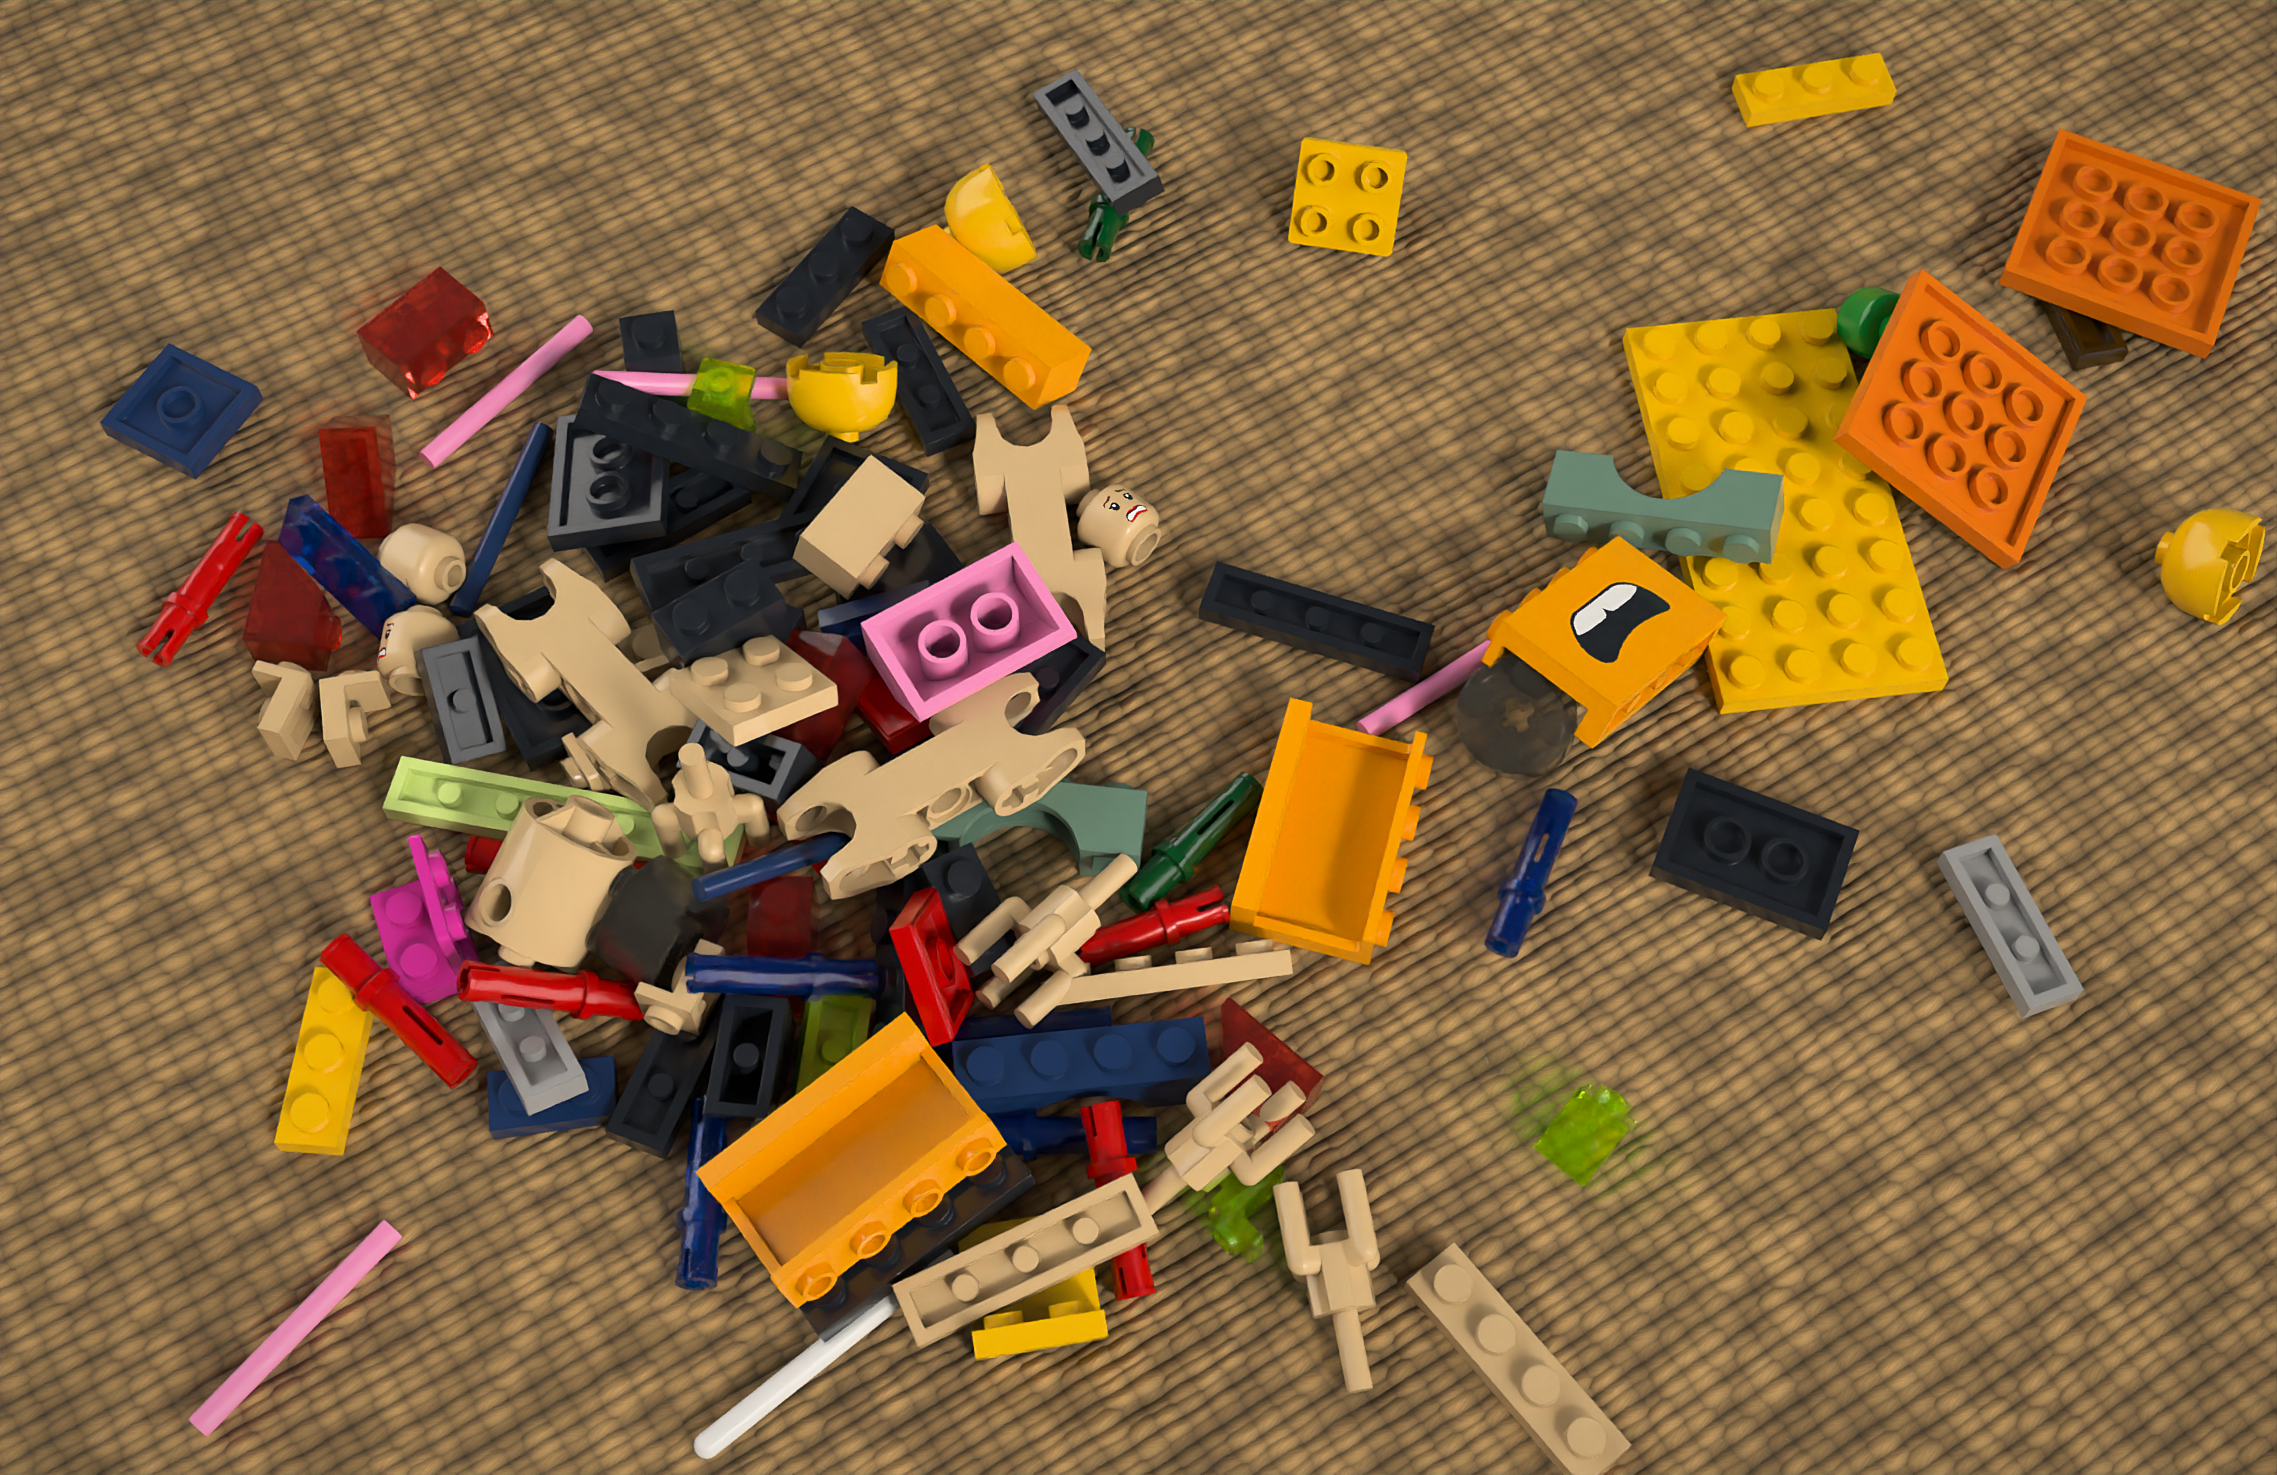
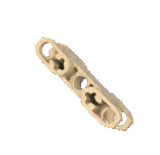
(1034, 491)
(577, 653)
(898, 804)

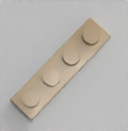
(1191, 970)
(1025, 1260)
(1516, 1365)

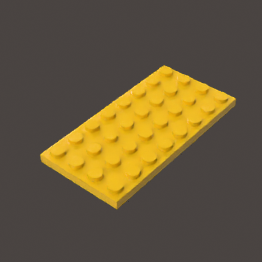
(1842, 596)

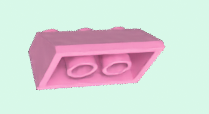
(965, 632)

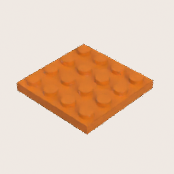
(2131, 243)
(1961, 419)

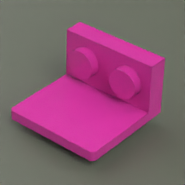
(424, 927)

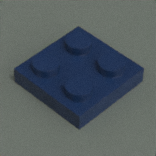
(181, 411)

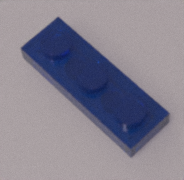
(342, 565)

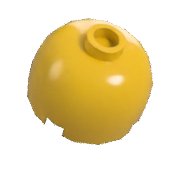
(987, 222)
(842, 392)
(2209, 561)

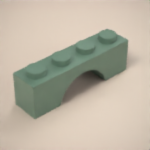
(1729, 519)
(1088, 819)

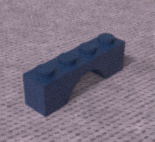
(1135, 1061)

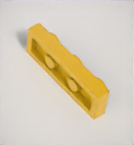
(1813, 89)
(324, 1070)

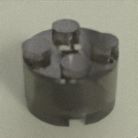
(1503, 749)
(654, 922)

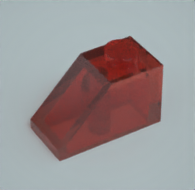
(359, 473)
(289, 615)
(783, 923)
(1279, 1062)

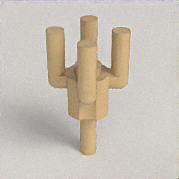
(707, 811)
(1044, 939)
(1224, 1138)
(1335, 1267)

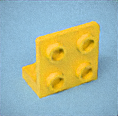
(1049, 1319)

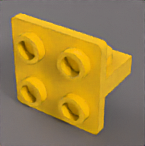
(1347, 196)

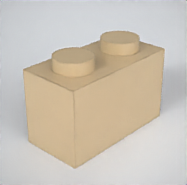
(860, 527)

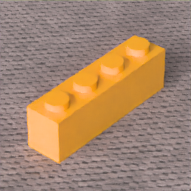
(984, 316)

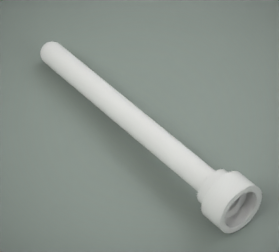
(793, 1377)

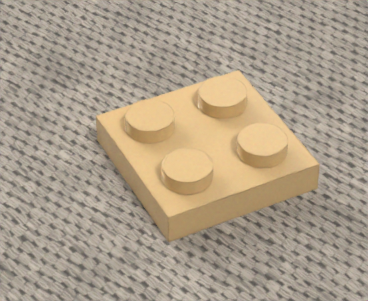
(753, 689)

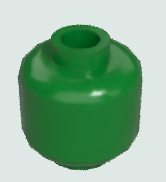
(1865, 319)

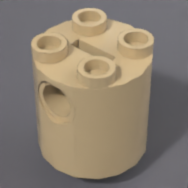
(551, 881)

